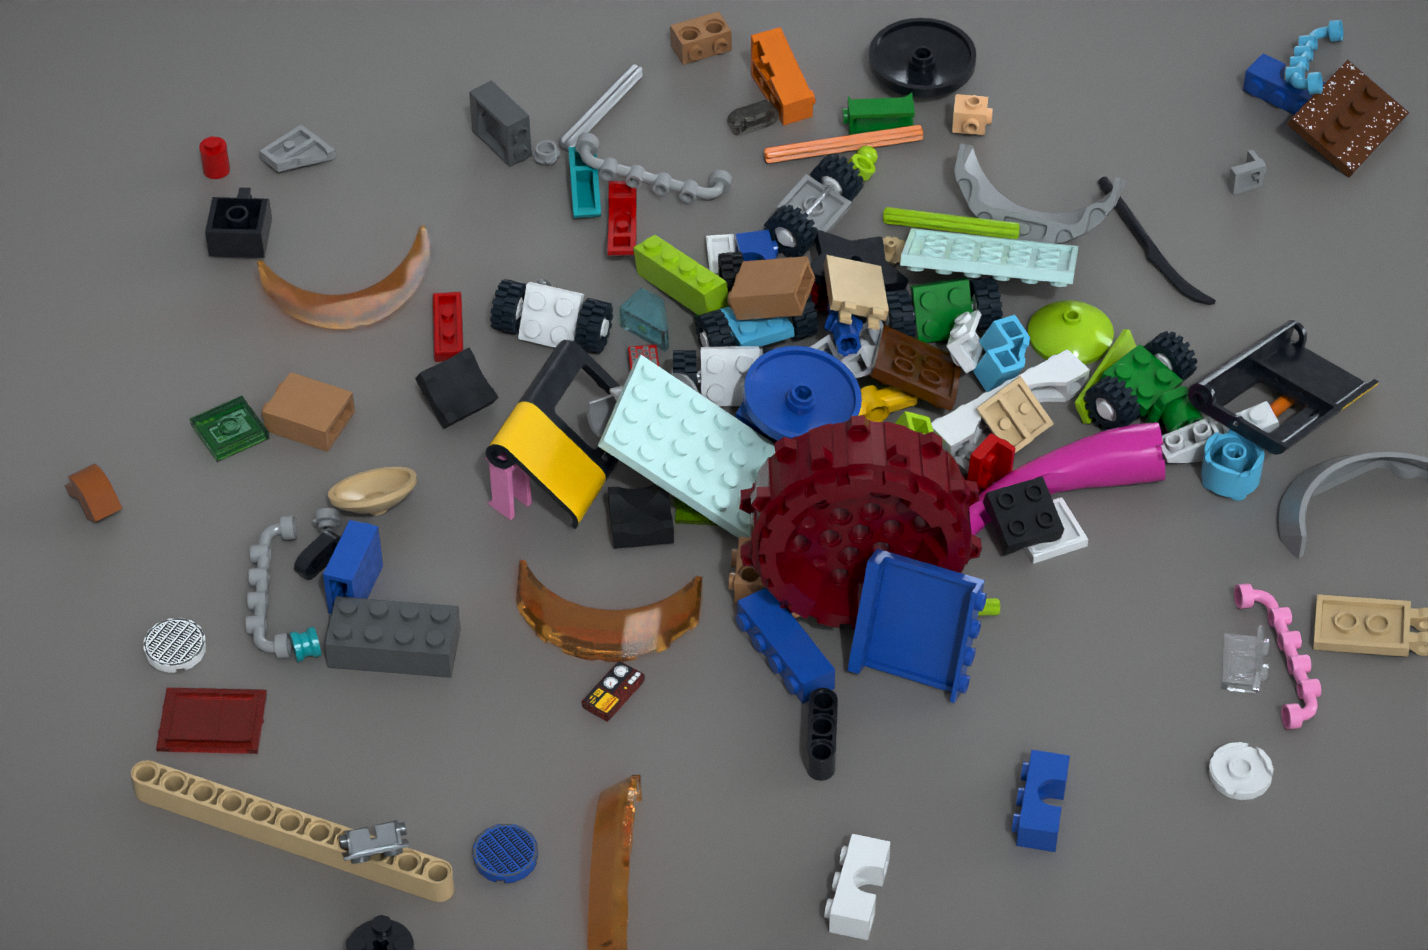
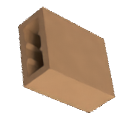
(771, 288)
(308, 411)

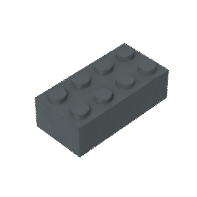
(393, 636)

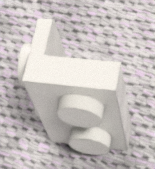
(964, 341)

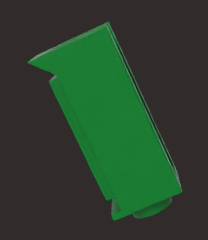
(878, 114)

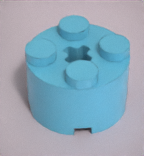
(1231, 465)

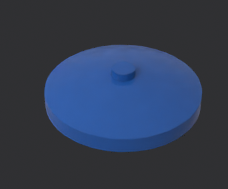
(798, 391)

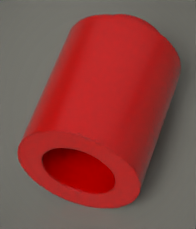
(214, 157)

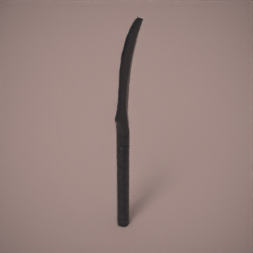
(1153, 252)

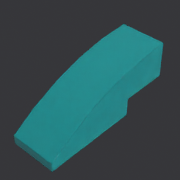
(584, 187)

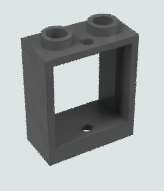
(501, 125)

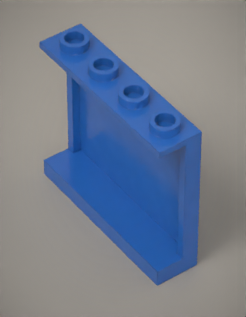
(917, 622)

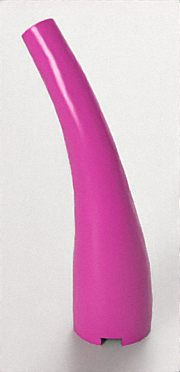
(1100, 460)

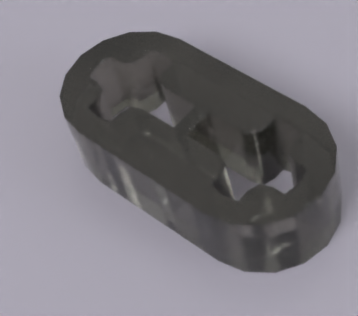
(752, 117)

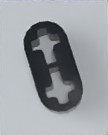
(316, 555)

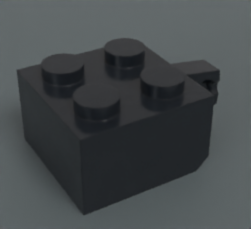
(238, 226)

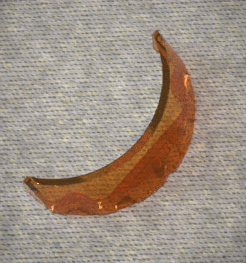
(354, 308)
(602, 632)
(611, 865)

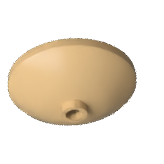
(373, 490)

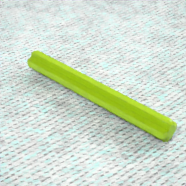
(951, 223)

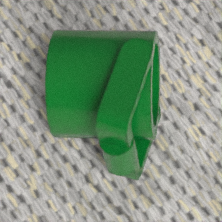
(1174, 410)

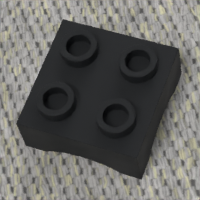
(456, 388)
(1023, 515)
(640, 516)

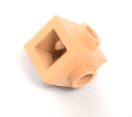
(971, 114)

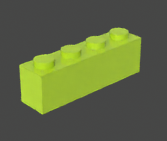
(680, 276)

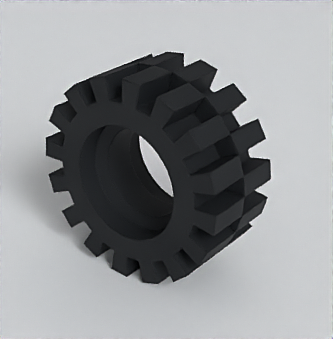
(729, 266)

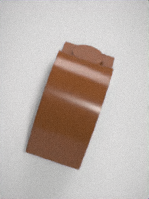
(93, 493)

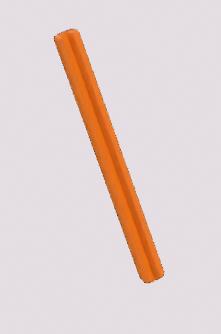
(843, 144)

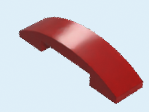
(622, 218)

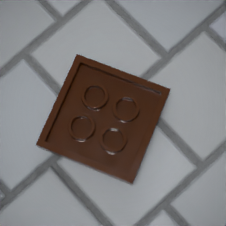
(916, 368)

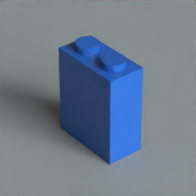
(354, 563)

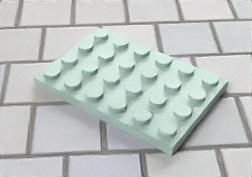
(990, 256)
(685, 444)

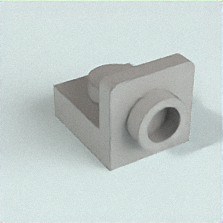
(1247, 175)

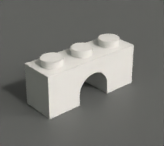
(863, 863)

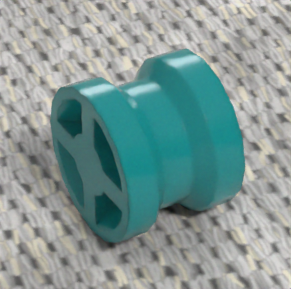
(305, 644)

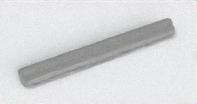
(601, 106)

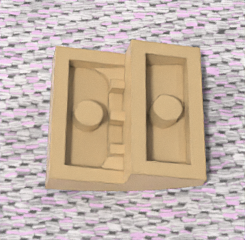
(1015, 414)

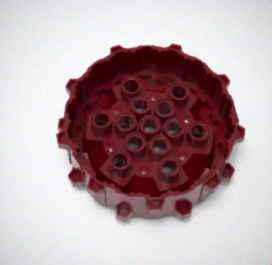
(840, 497)

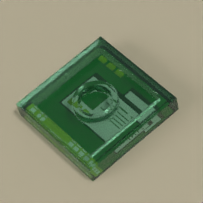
(229, 428)

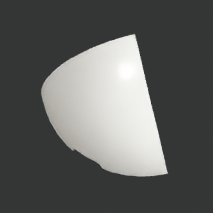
(860, 363)

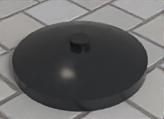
(922, 57)

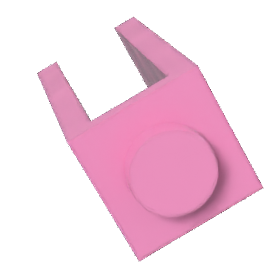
(508, 484)

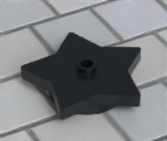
(862, 250)

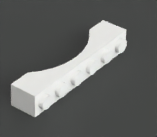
(1053, 380)

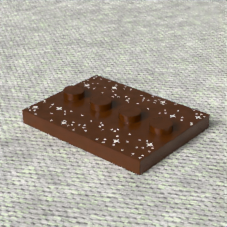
(1348, 118)

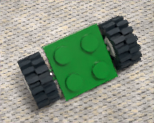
(939, 304)
(1139, 379)

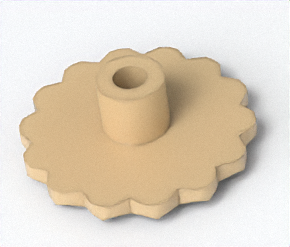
(893, 249)

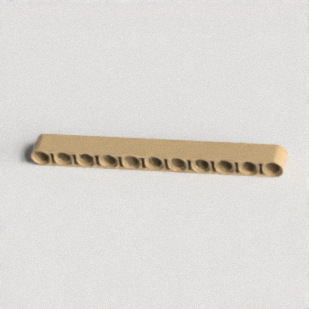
(273, 824)

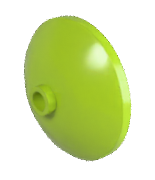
(1072, 327)

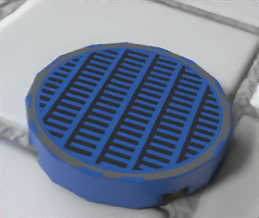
(505, 853)

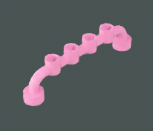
(1289, 642)

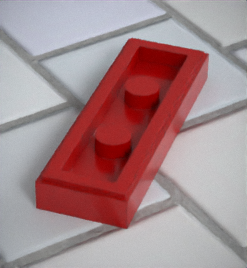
(447, 325)

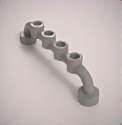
(587, 147)
(260, 578)

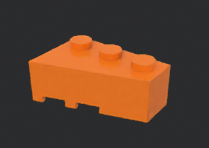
(780, 77)

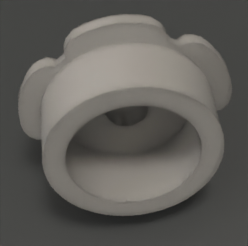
(546, 152)
(327, 519)

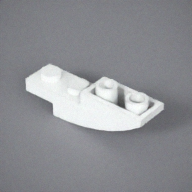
(1188, 442)

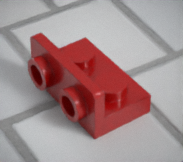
(991, 461)

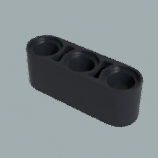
(822, 734)

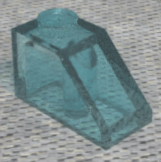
(646, 318)

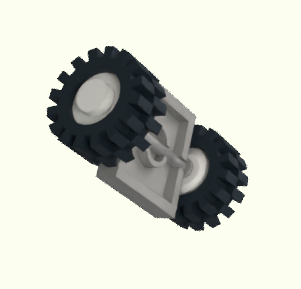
(814, 205)

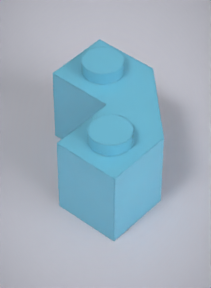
(1005, 352)

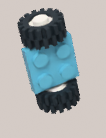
(721, 328)

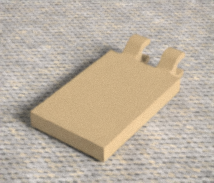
(856, 290)
(1369, 626)

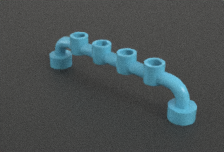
(1304, 53)

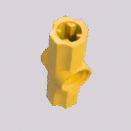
(878, 404)

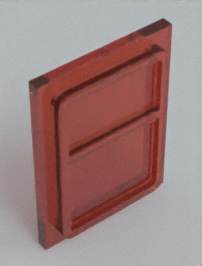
(212, 720)

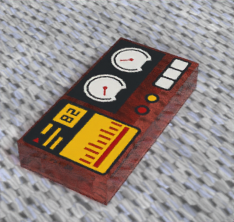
(613, 691)

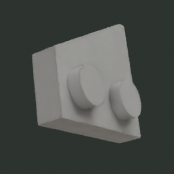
(296, 150)

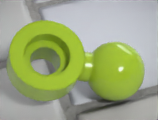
(864, 161)

